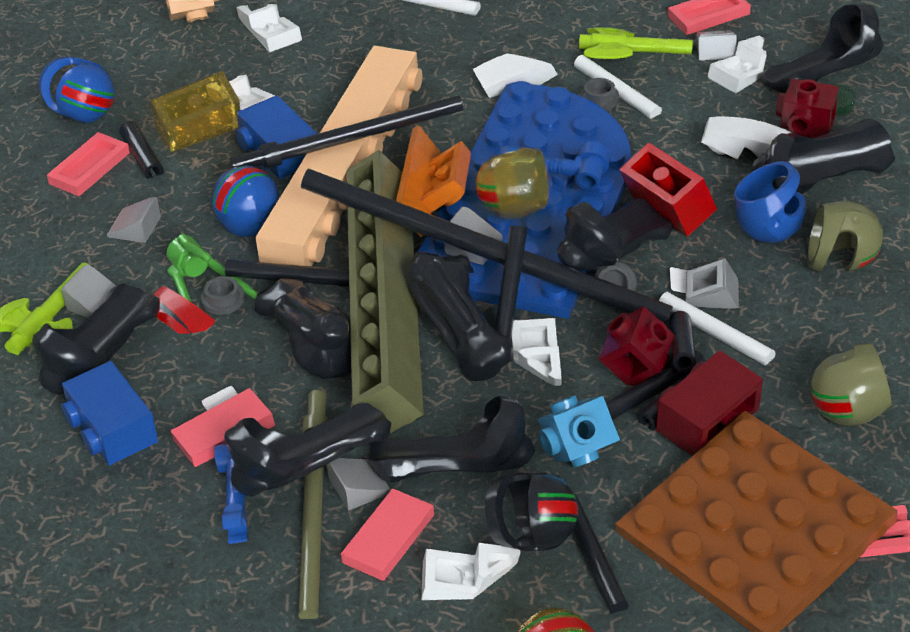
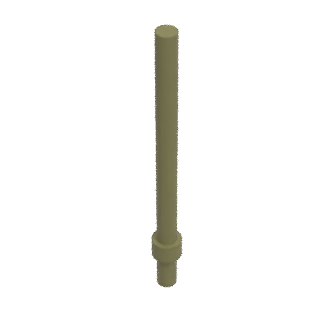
(312, 518)

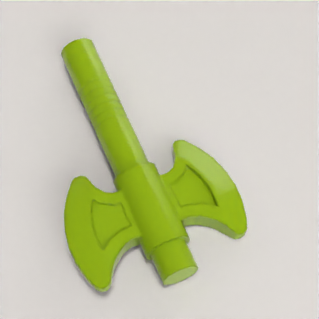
(619, 43)
(24, 323)

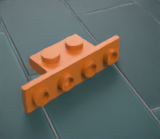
(432, 176)

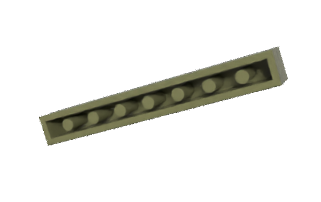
(381, 303)

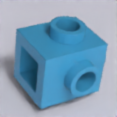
(577, 430)

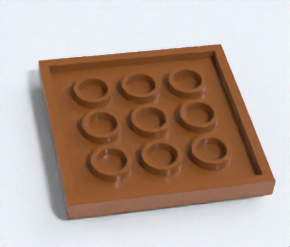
(757, 524)

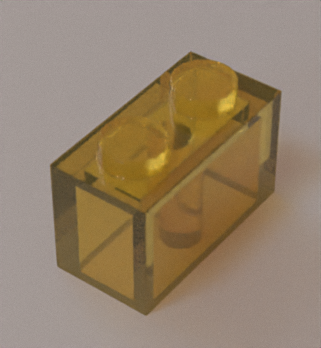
(196, 112)

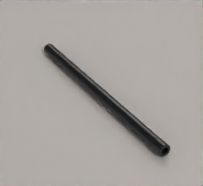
(480, 244)

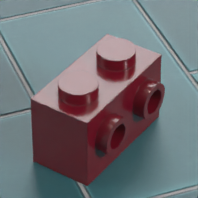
(707, 401)

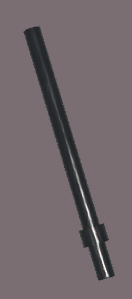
(272, 154)

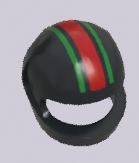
(543, 510)

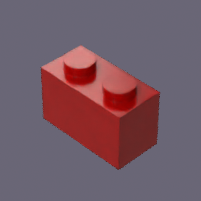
(669, 188)

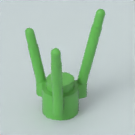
(192, 260)

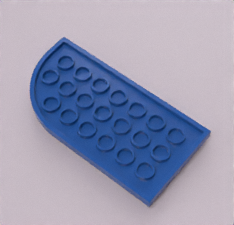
(557, 126)

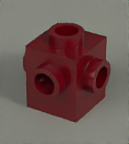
(808, 107)
(636, 346)

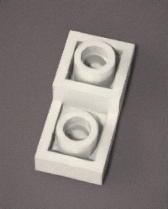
(732, 134)

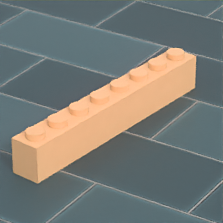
(303, 220)

